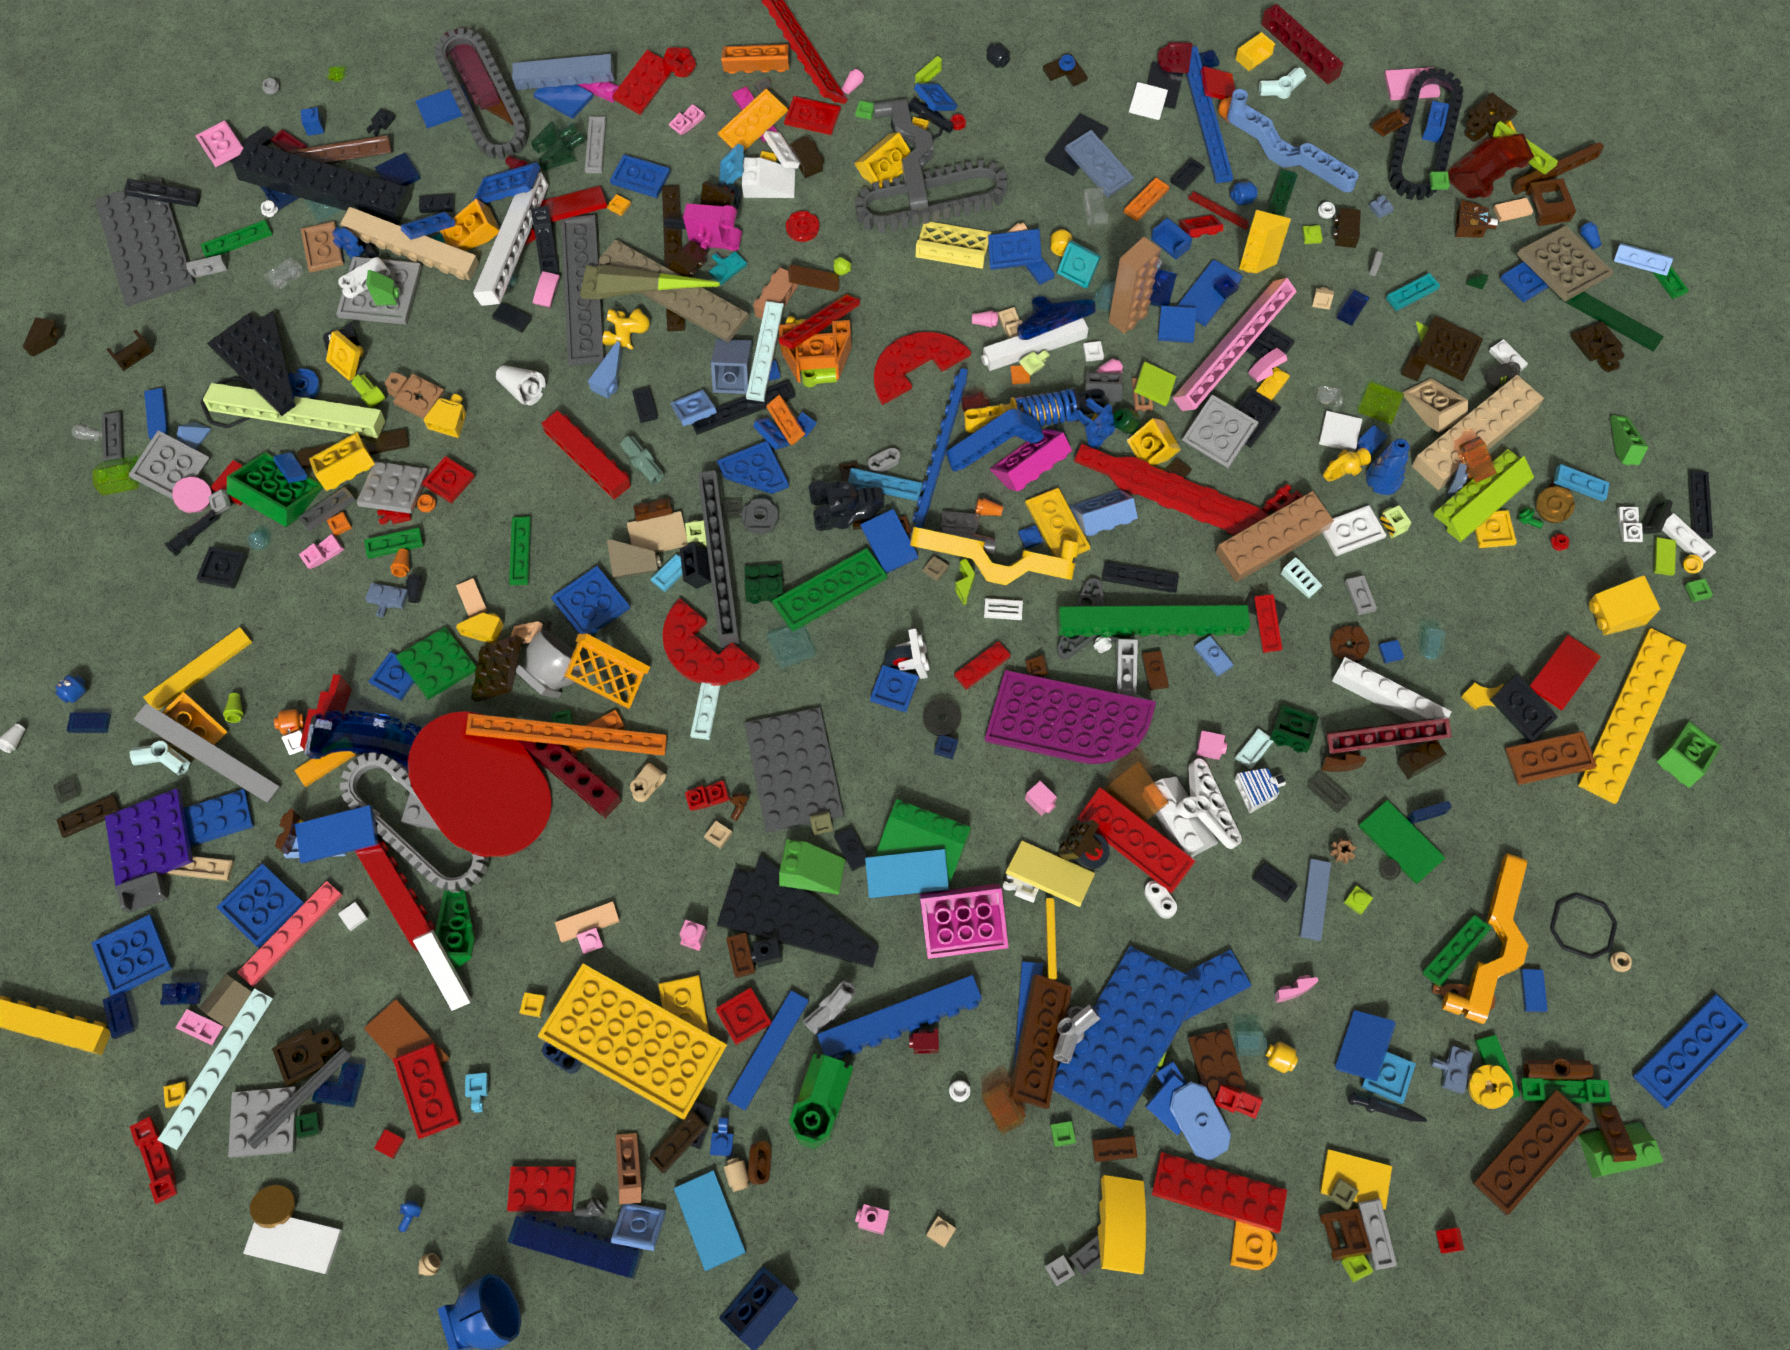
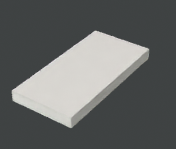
(295, 1244)

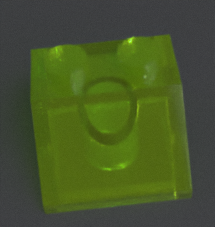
(114, 476)

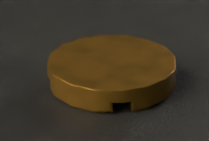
(1555, 504)
(272, 1206)

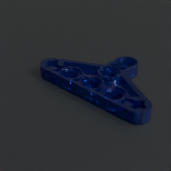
(1051, 316)

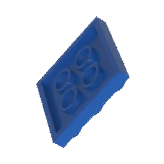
(590, 602)
(260, 905)
(131, 955)

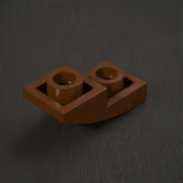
(1350, 762)
(287, 838)

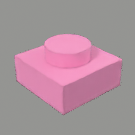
(589, 940)

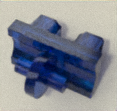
(181, 993)

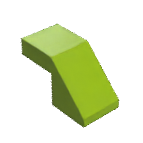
(964, 586)

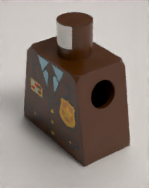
(1473, 220)

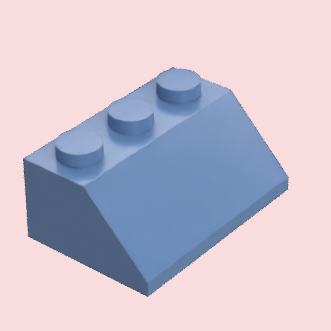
(1104, 512)

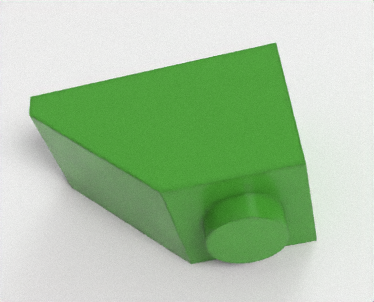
(382, 289)

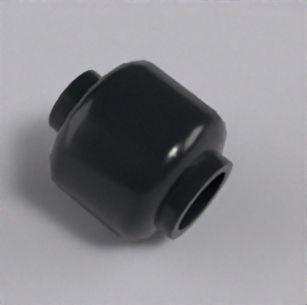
(998, 55)

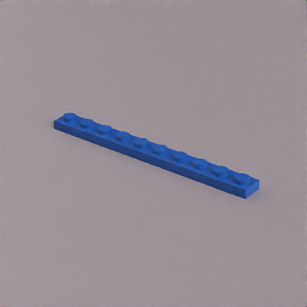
(1208, 122)
(942, 442)

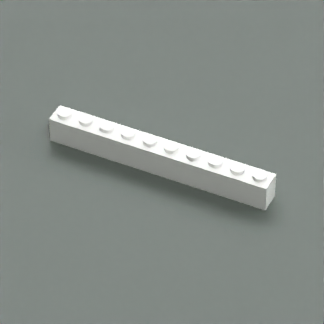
(509, 244)

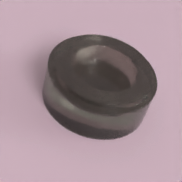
(1389, 869)

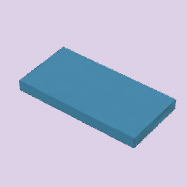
(907, 873)
(709, 1220)

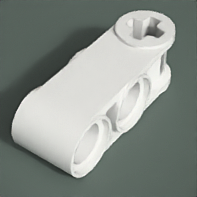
(358, 277)

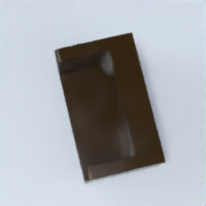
(132, 353)

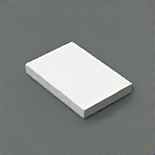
(1354, 531)

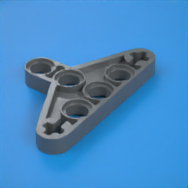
(1081, 641)

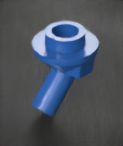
(409, 1210)

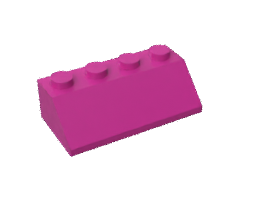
(1031, 460)

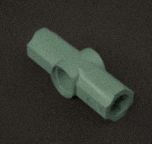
(641, 460)

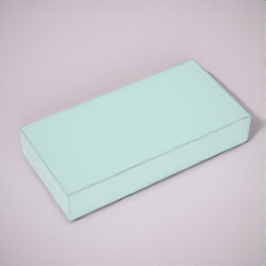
(1254, 749)

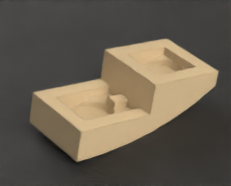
(1009, 322)

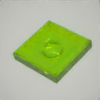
(1380, 403)

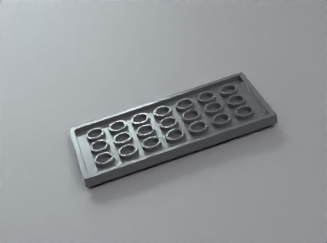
(143, 246)

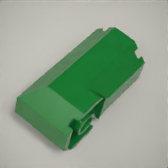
(820, 1101)

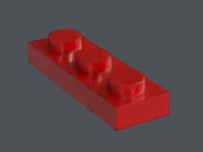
(1268, 623)
(982, 665)

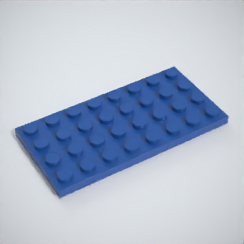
(1124, 1047)

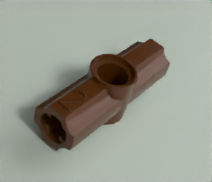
(1570, 1069)

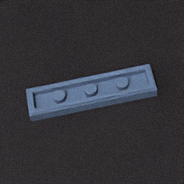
(1315, 899)

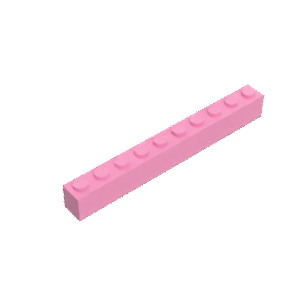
(1234, 345)

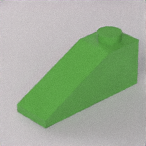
(1627, 441)

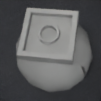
(547, 663)

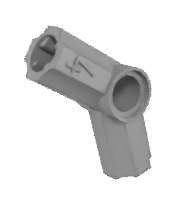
(831, 1007)
(1072, 1032)

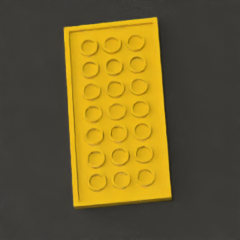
(632, 1041)

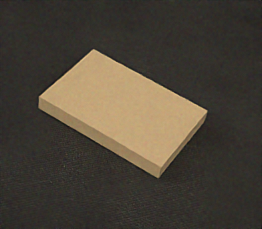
(659, 533)

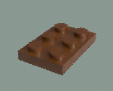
(1216, 1061)

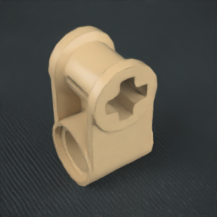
(647, 781)

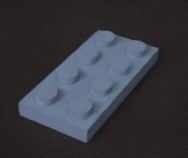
(1099, 163)

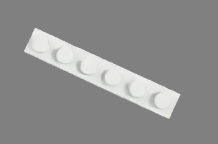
(1386, 692)

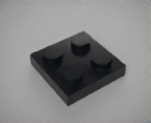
(221, 567)

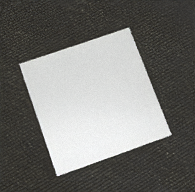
(1148, 101)

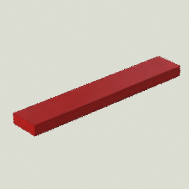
(819, 321)

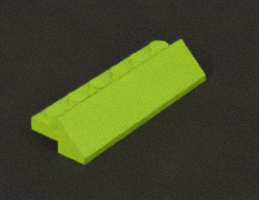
(1480, 500)

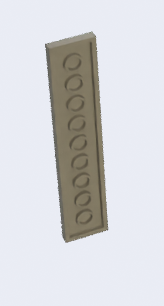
(690, 303)

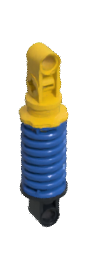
(1044, 408)

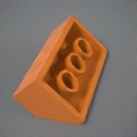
(755, 58)

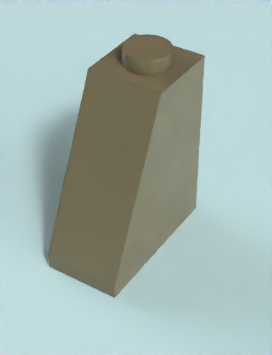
(631, 560)

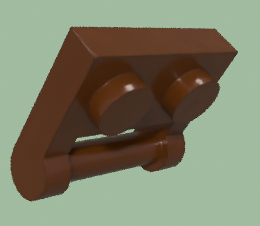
(1352, 1232)

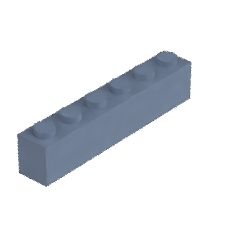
(563, 72)

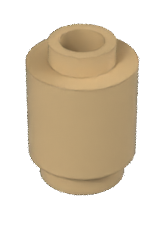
(736, 1174)

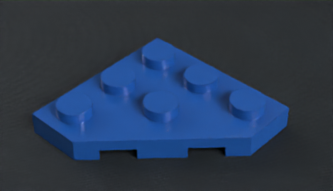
(754, 468)

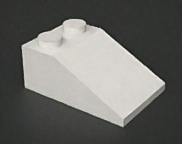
(767, 179)

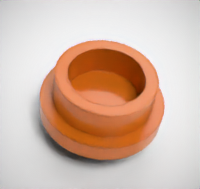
(426, 503)

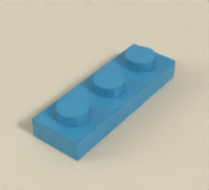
(1581, 482)

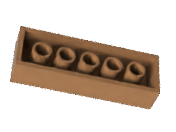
(1134, 285)
(1274, 536)

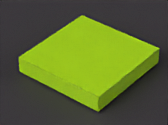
(1155, 383)

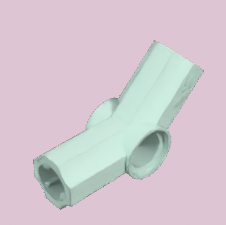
(1283, 86)
(151, 754)

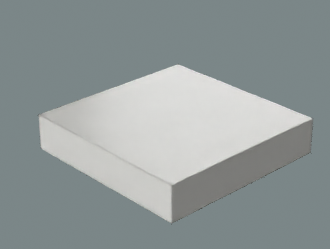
(1340, 431)

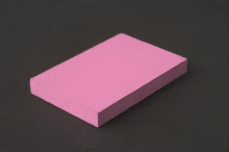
(1399, 82)
(220, 143)

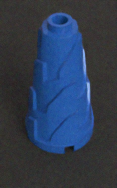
(1388, 470)

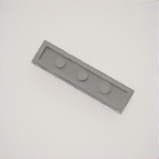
(595, 144)

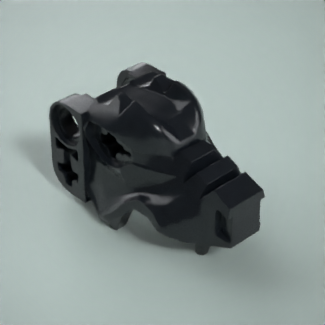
(844, 503)

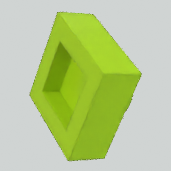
(1312, 234)
(1358, 900)
(1357, 1267)

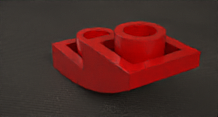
(707, 796)

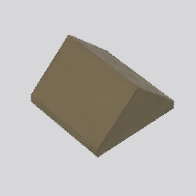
(225, 1001)

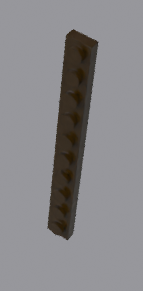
(672, 245)

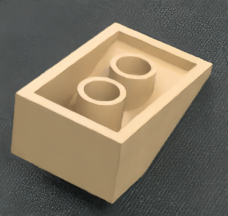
(1437, 404)

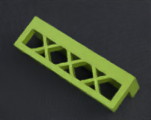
(1542, 161)

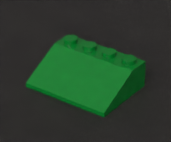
(268, 491)
(919, 830)

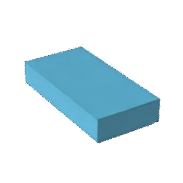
(668, 573)

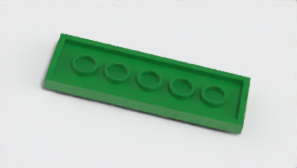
(829, 590)

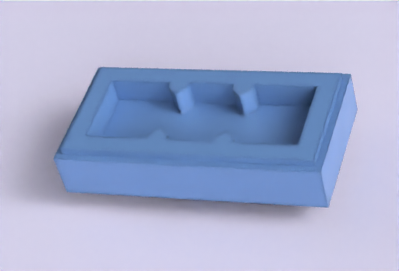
(1213, 656)

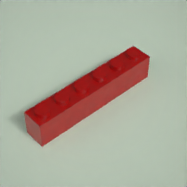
(586, 455)
(395, 892)

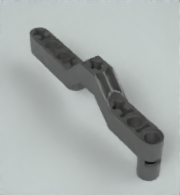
(918, 157)

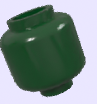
(1126, 420)

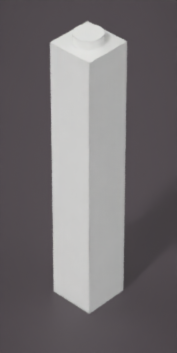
(1014, 349)

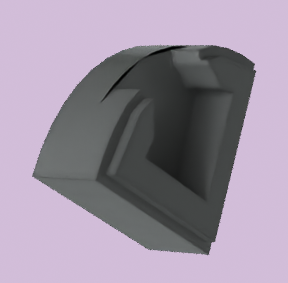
(762, 85)

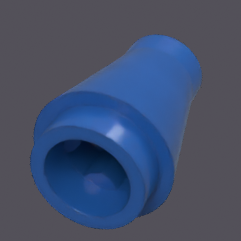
(1591, 235)

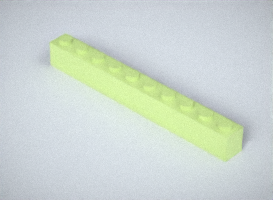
(306, 413)

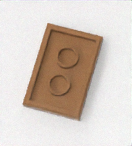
(319, 247)

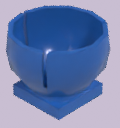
(482, 1316)

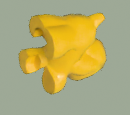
(624, 327)

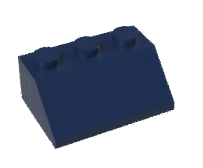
(758, 1308)

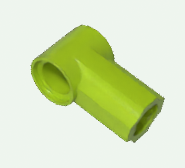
(818, 376)
(370, 394)

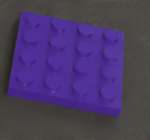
(149, 837)

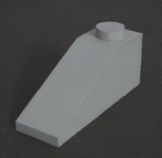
(1126, 666)

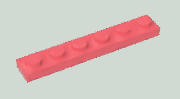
(289, 934)

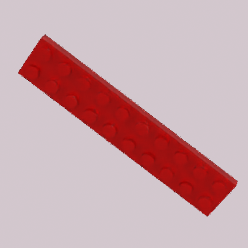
(805, 50)

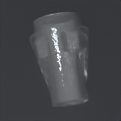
(85, 433)

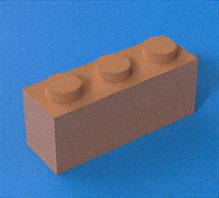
(778, 291)

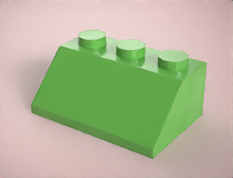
(1600, 1160)

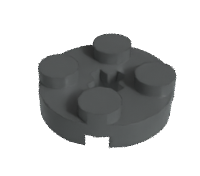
(763, 525)

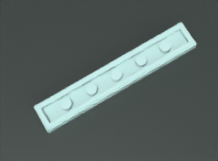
(764, 351)

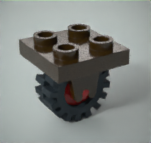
(720, 195)

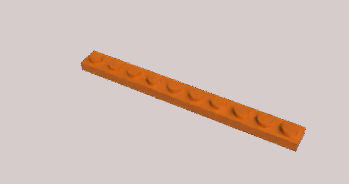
(566, 734)

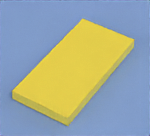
(1050, 873)

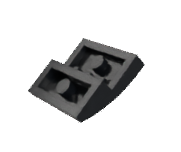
(1268, 341)

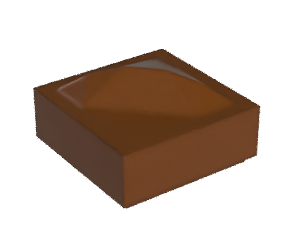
(1037, 666)

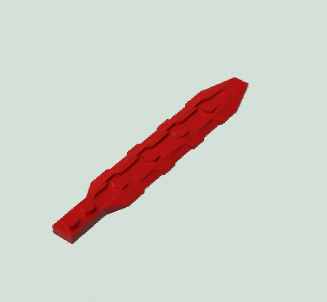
(1172, 491)

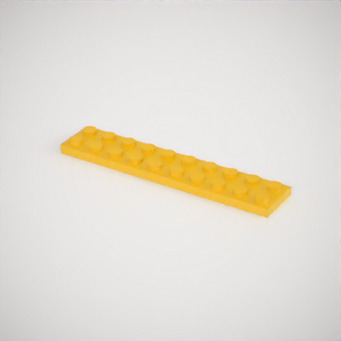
(1632, 715)

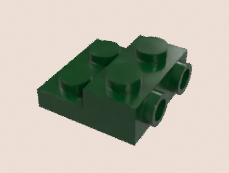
(763, 582)
(1294, 728)

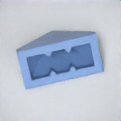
(192, 434)

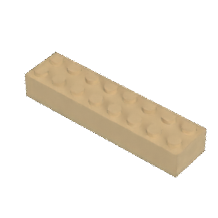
(1489, 420)

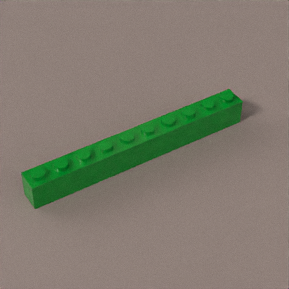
(1152, 620)

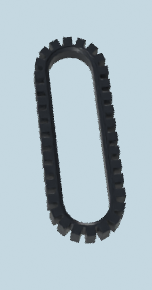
(1395, 170)

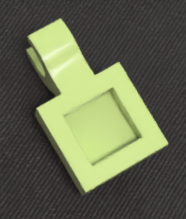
(1034, 362)

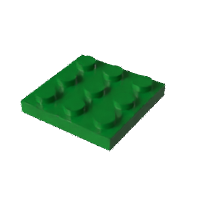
(436, 663)

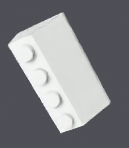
(1186, 833)

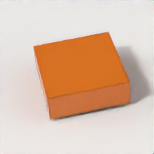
(1019, 375)
(339, 524)

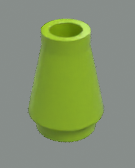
(233, 710)

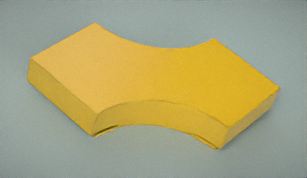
(1479, 696)

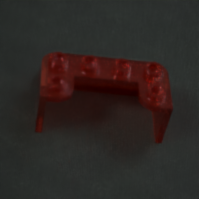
(1489, 162)

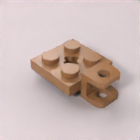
(405, 392)

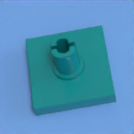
(1078, 264)

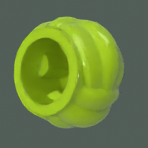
(841, 266)

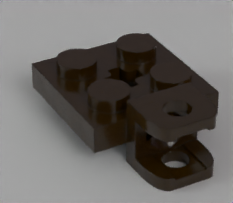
(1481, 121)
(1603, 351)
(315, 1049)

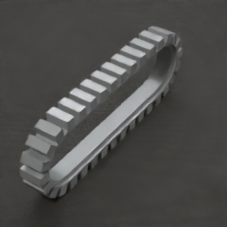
(392, 837)

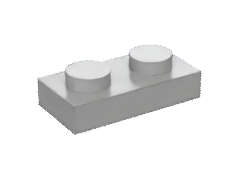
(206, 266)
(1360, 595)

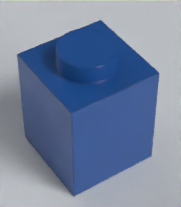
(312, 121)
(1372, 440)

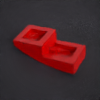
(1238, 1100)

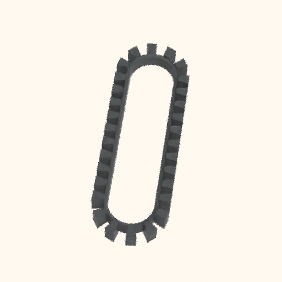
(991, 173)

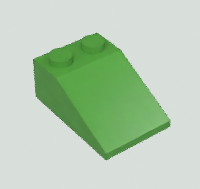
(1689, 754)
(810, 868)

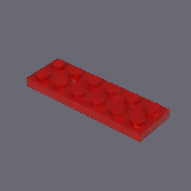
(1138, 840)
(1219, 1192)

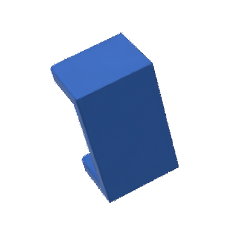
(1436, 121)
(1171, 238)

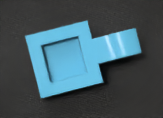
(475, 1087)

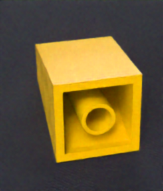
(1624, 606)

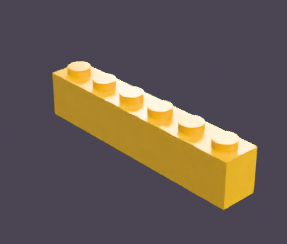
(53, 1027)

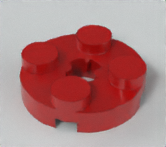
(672, 60)

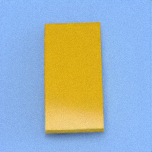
(1122, 1225)

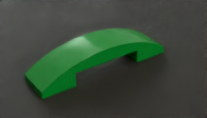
(1574, 1091)

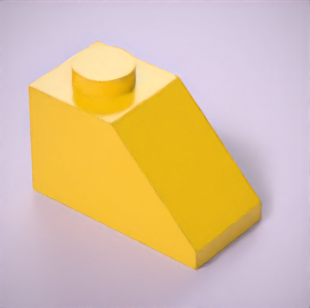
(482, 627)

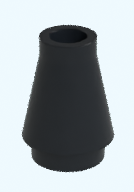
(414, 587)

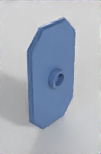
(1200, 1121)

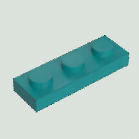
(1412, 292)

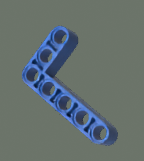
(992, 435)

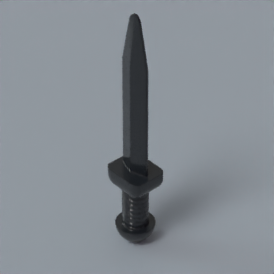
(1373, 1105)

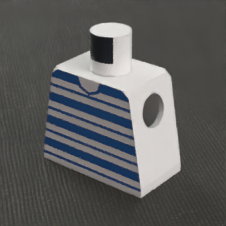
(1258, 787)

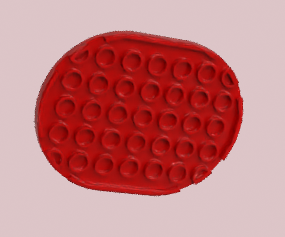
(478, 788)

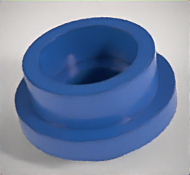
(1067, 63)

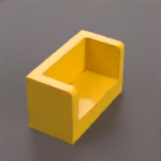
(1255, 51)

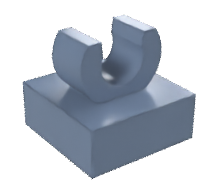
(1381, 206)

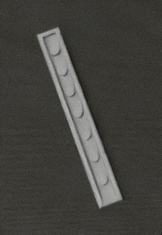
(207, 753)

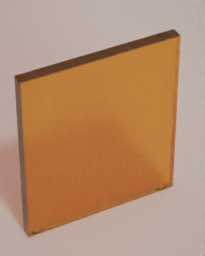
(1138, 792)

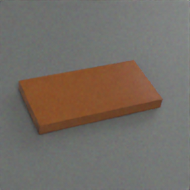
(1550, 758)
(400, 1033)

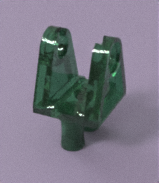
(557, 145)

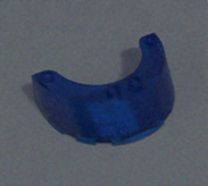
(360, 734)

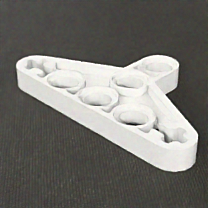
(1210, 814)

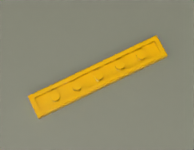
(197, 669)

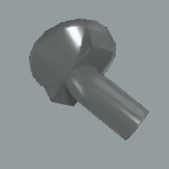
(595, 1207)

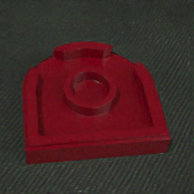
(1175, 57)

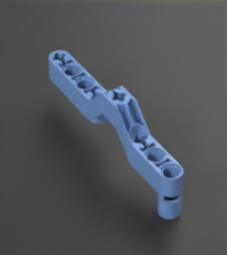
(1285, 154)

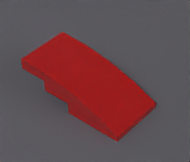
(1564, 672)
(333, 700)

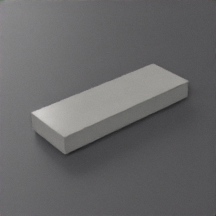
(1378, 1234)

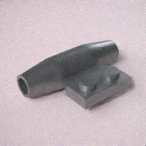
(965, 526)

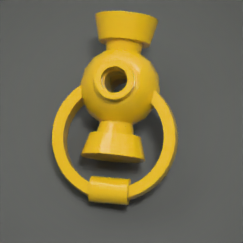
(1347, 463)

